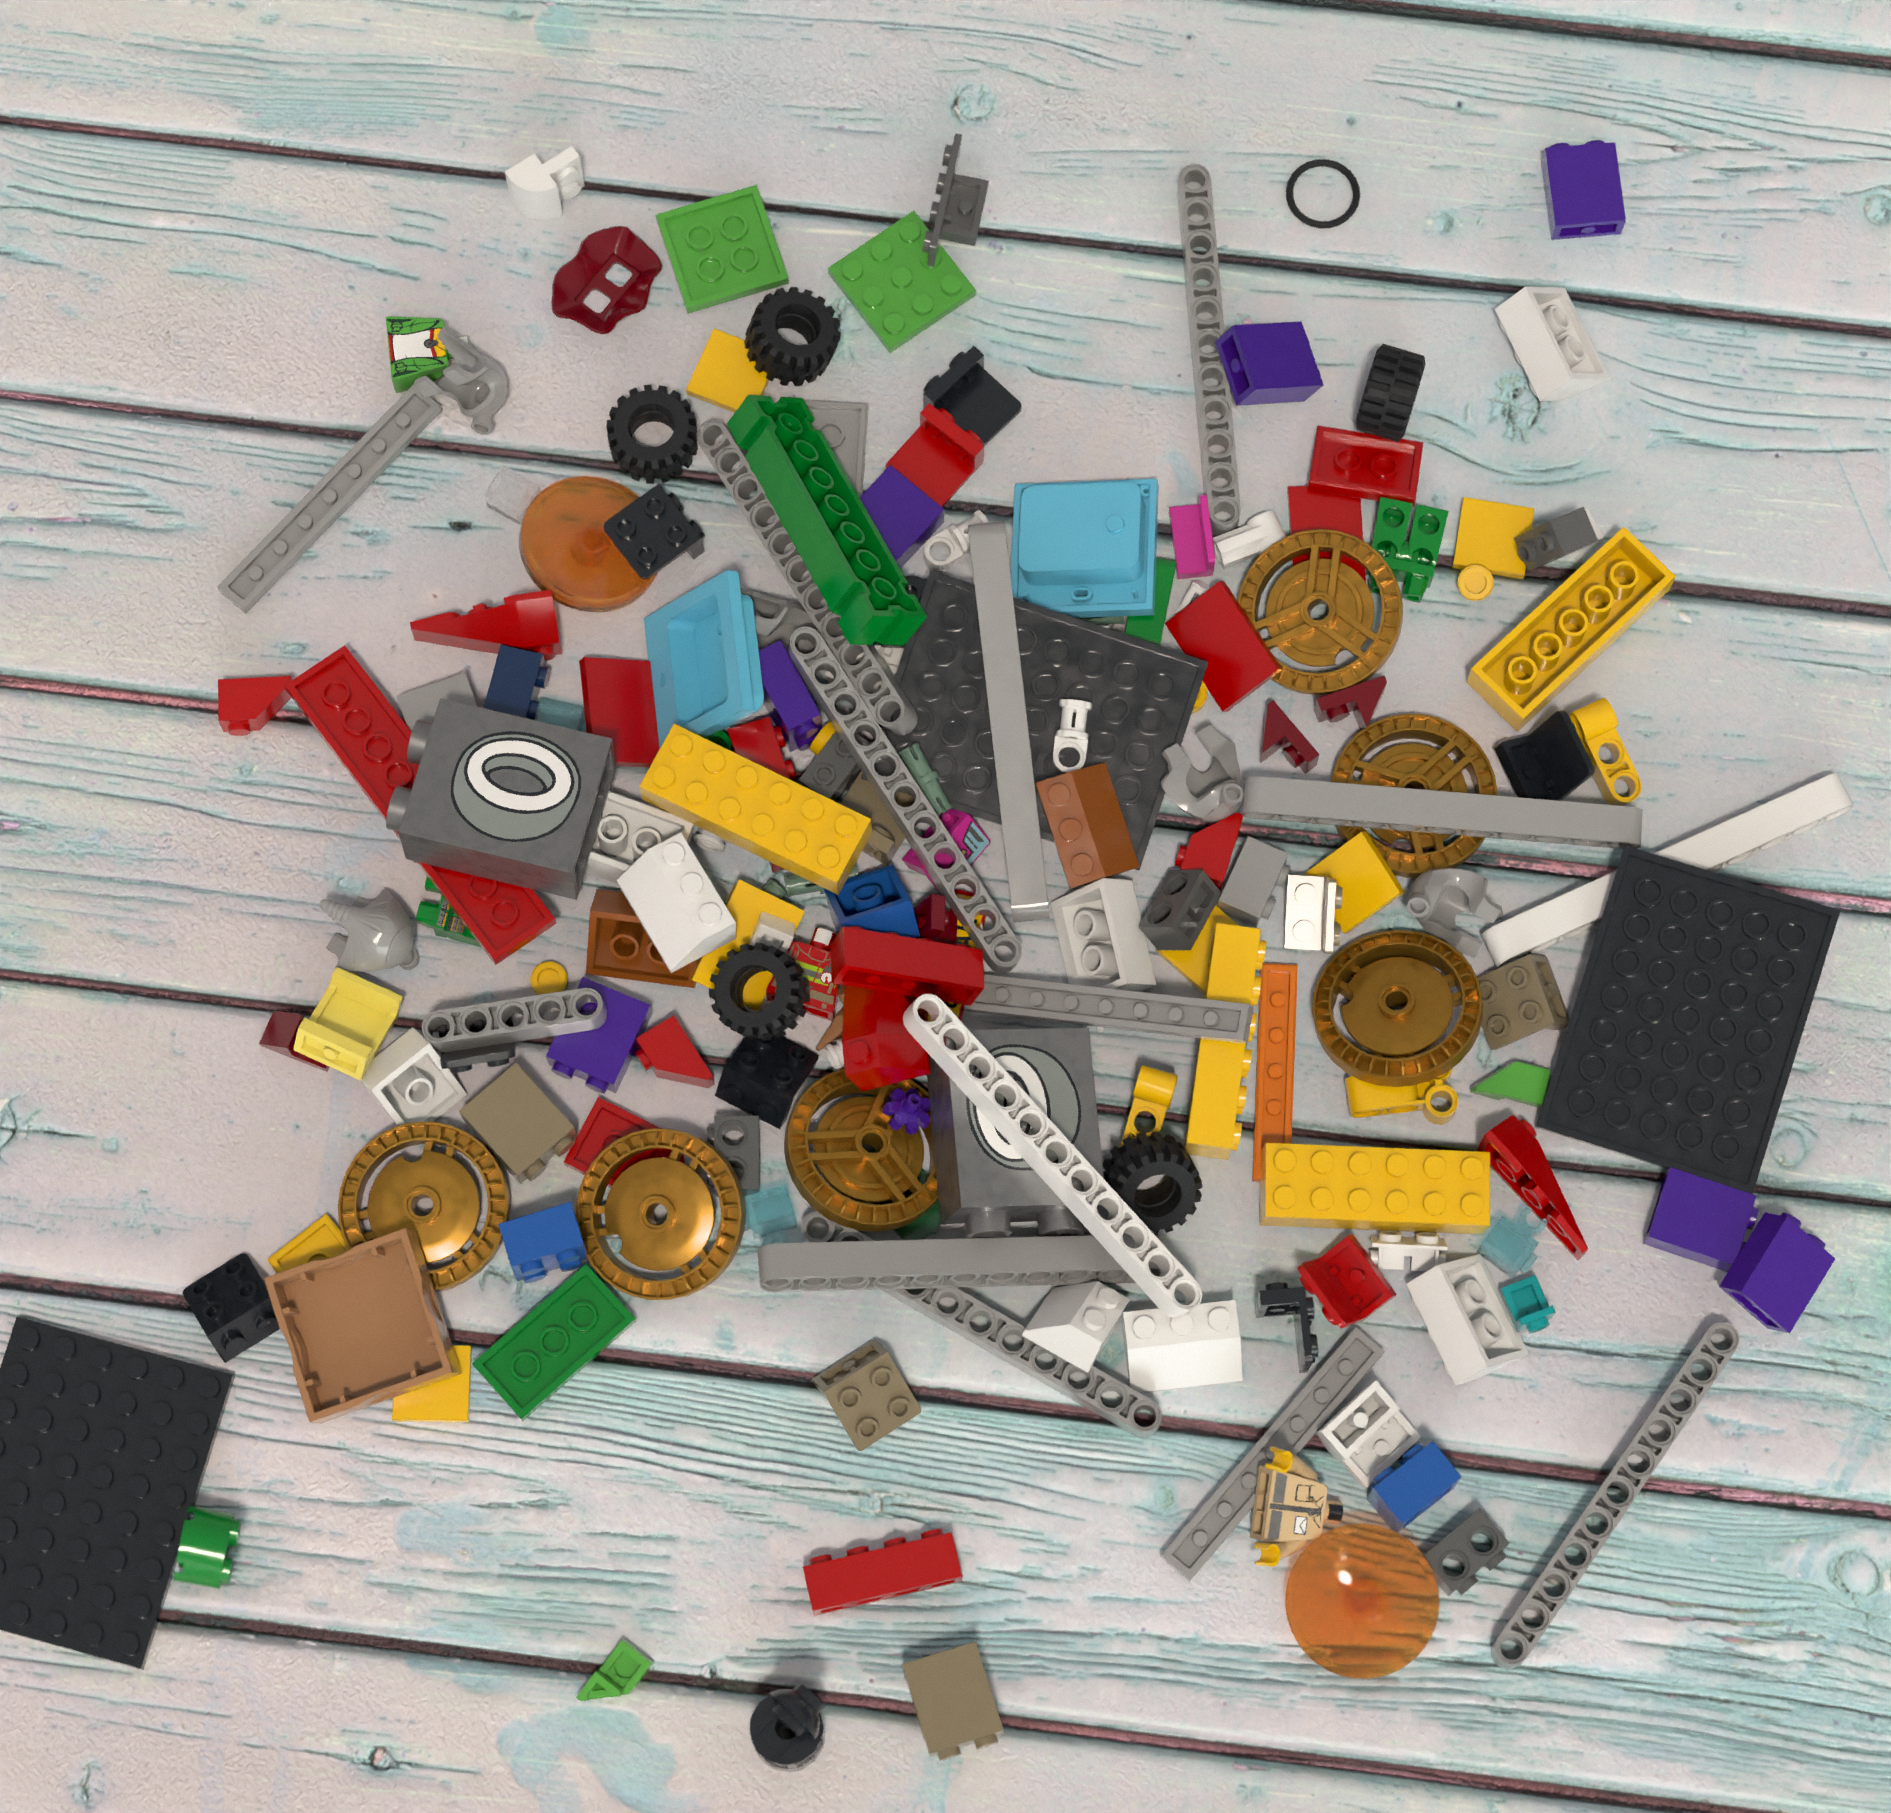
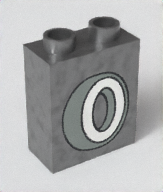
(503, 797)
(977, 1169)

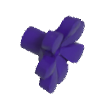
(907, 1110)

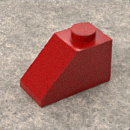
(250, 702)
(1211, 849)
(672, 1055)

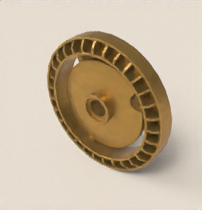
(1349, 605)
(1417, 768)
(1392, 972)
(849, 1166)
(433, 1177)
(688, 1207)

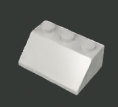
(1551, 343)
(628, 832)
(677, 903)
(1103, 937)
(1467, 1319)
(1183, 1350)

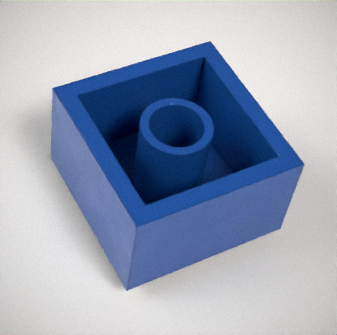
(874, 903)
(543, 1242)
(1413, 1487)

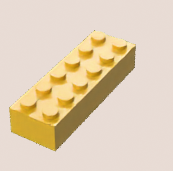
(1570, 629)
(756, 809)
(1222, 1064)
(1375, 1188)

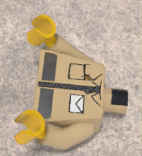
(1289, 1507)

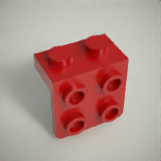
(939, 455)
(1346, 1283)

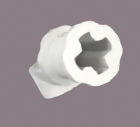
(954, 539)
(1072, 736)

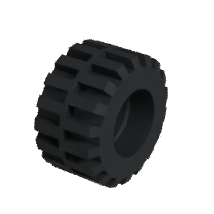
(802, 314)
(1390, 392)
(652, 407)
(734, 976)
(1151, 1157)

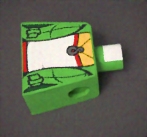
(416, 350)

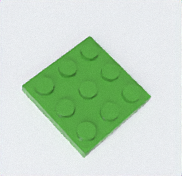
(722, 249)
(896, 287)

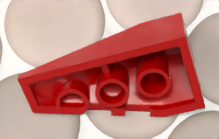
(523, 623)
(876, 1041)
(1524, 1168)

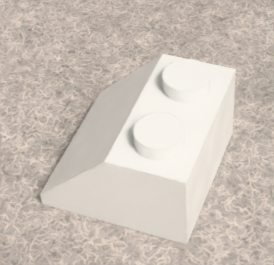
(410, 1081)
(1077, 1321)

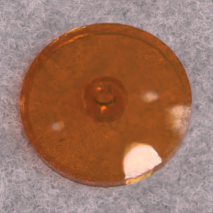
(569, 550)
(1362, 1601)

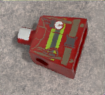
(816, 963)

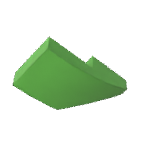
(1516, 1082)
(618, 1674)

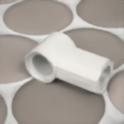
(1248, 540)

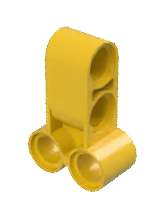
(1596, 729)
(1152, 1096)
(1375, 1100)

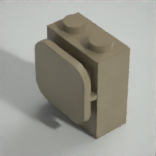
(519, 1124)
(953, 1701)

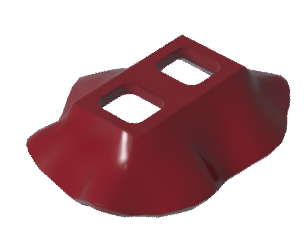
(588, 271)

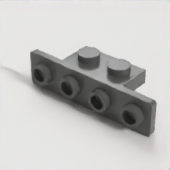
(960, 206)

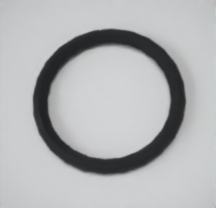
(1319, 163)

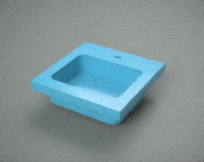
(1086, 543)
(705, 658)

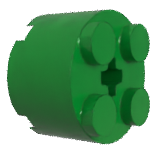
(206, 1546)

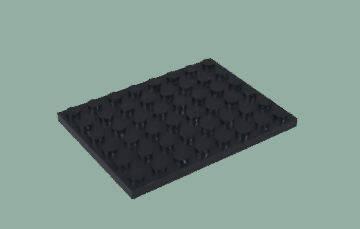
(1135, 687)
(1688, 1019)
(97, 1485)

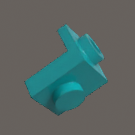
(1527, 1305)

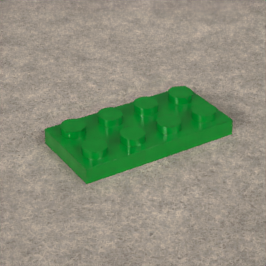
(554, 1342)

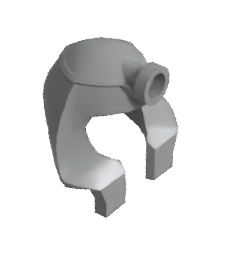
(472, 381)
(779, 620)
(1209, 794)
(1444, 893)
(377, 934)

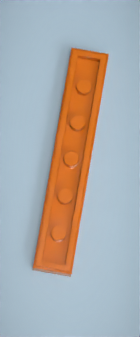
(1274, 1059)

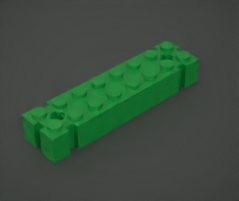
(826, 521)

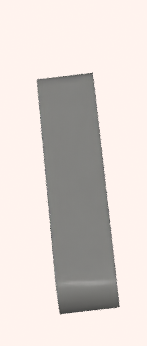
(530, 1028)

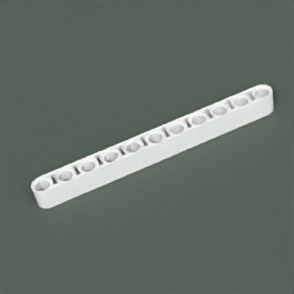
(1708, 850)
(1070, 1160)

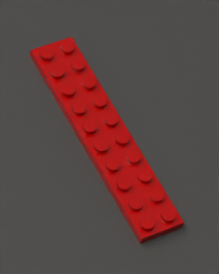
(373, 749)

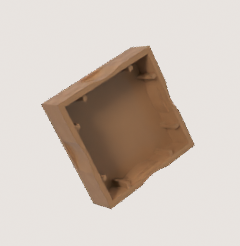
(362, 1326)

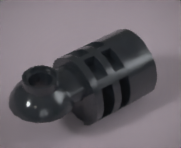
(801, 1714)

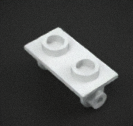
(1393, 1248)

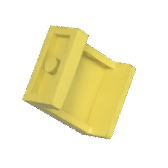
(349, 1024)

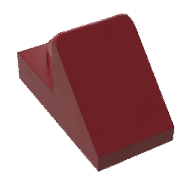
(1360, 699)
(1280, 733)
(936, 921)
(281, 1037)

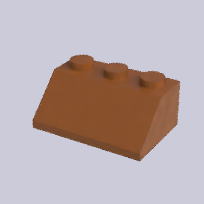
(1087, 825)
(622, 947)

